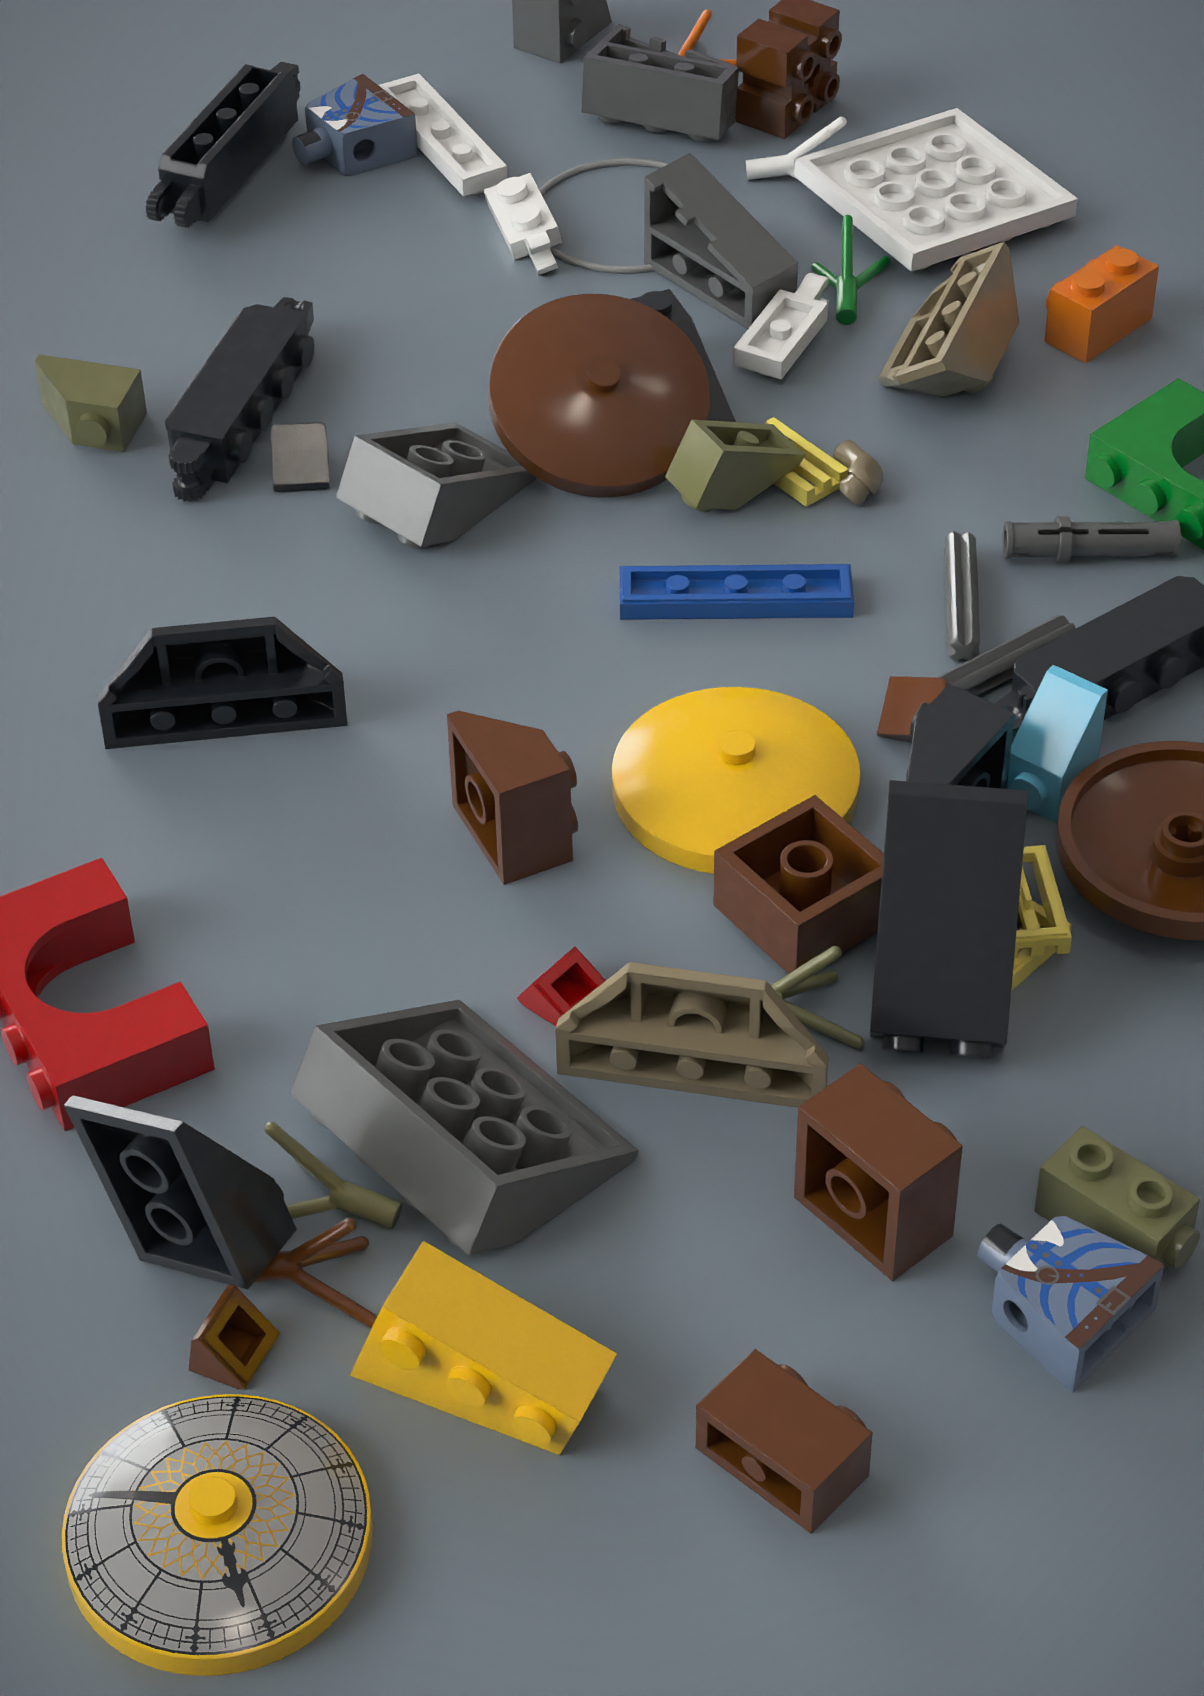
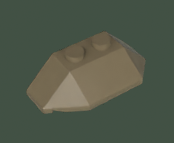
(958, 329)
(692, 1037)

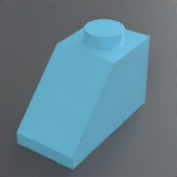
(1056, 739)

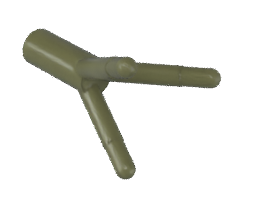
(804, 980)
(343, 1194)

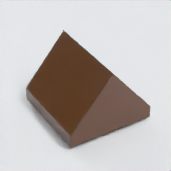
(232, 1340)

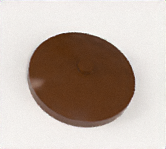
(596, 394)
(1137, 837)

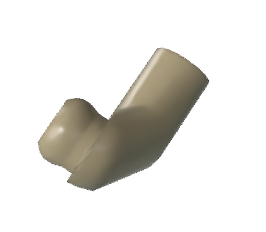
(863, 471)

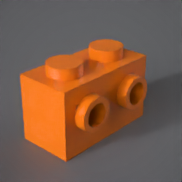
(1101, 303)

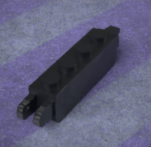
(225, 144)
(237, 394)
(1126, 650)

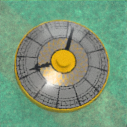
(217, 1534)

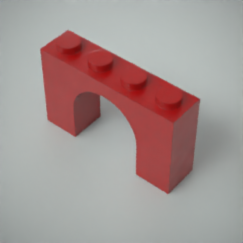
(95, 1055)

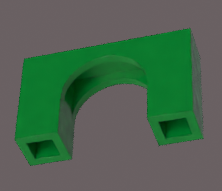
(1144, 455)

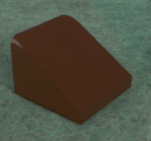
(902, 701)

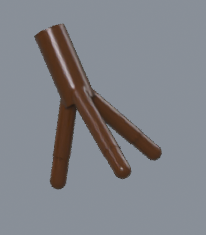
(321, 1248)

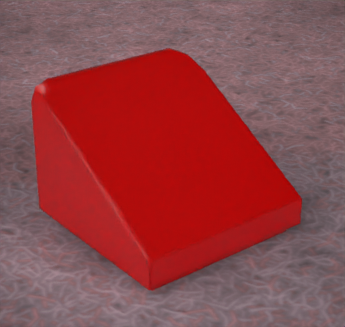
(561, 986)

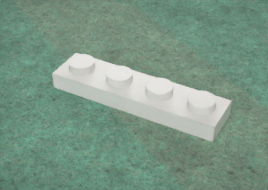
(447, 138)

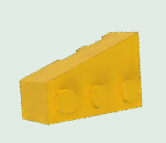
(481, 1353)

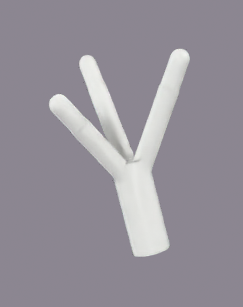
(785, 164)

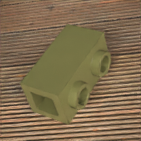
(1118, 1198)

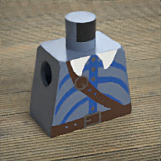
(357, 129)
(1069, 1294)

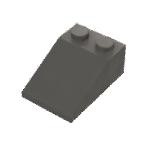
(428, 481)

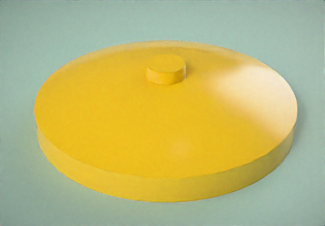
(724, 765)

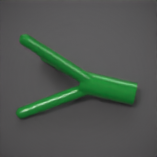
(847, 284)

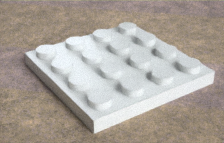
(935, 188)

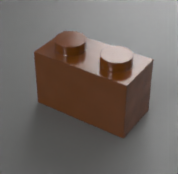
(784, 1439)

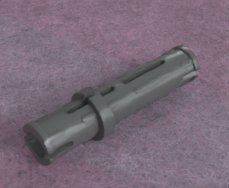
(1090, 539)

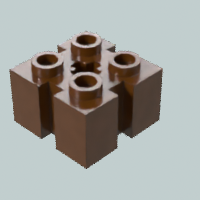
(787, 66)

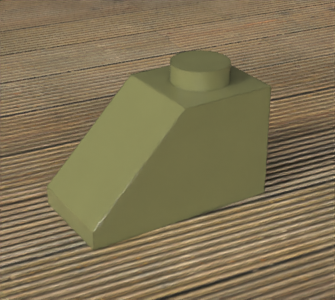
(92, 400)
(730, 463)

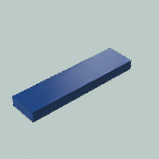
(736, 591)

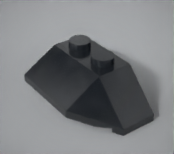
(220, 685)

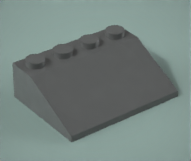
(457, 1121)

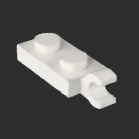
(524, 220)
(784, 329)

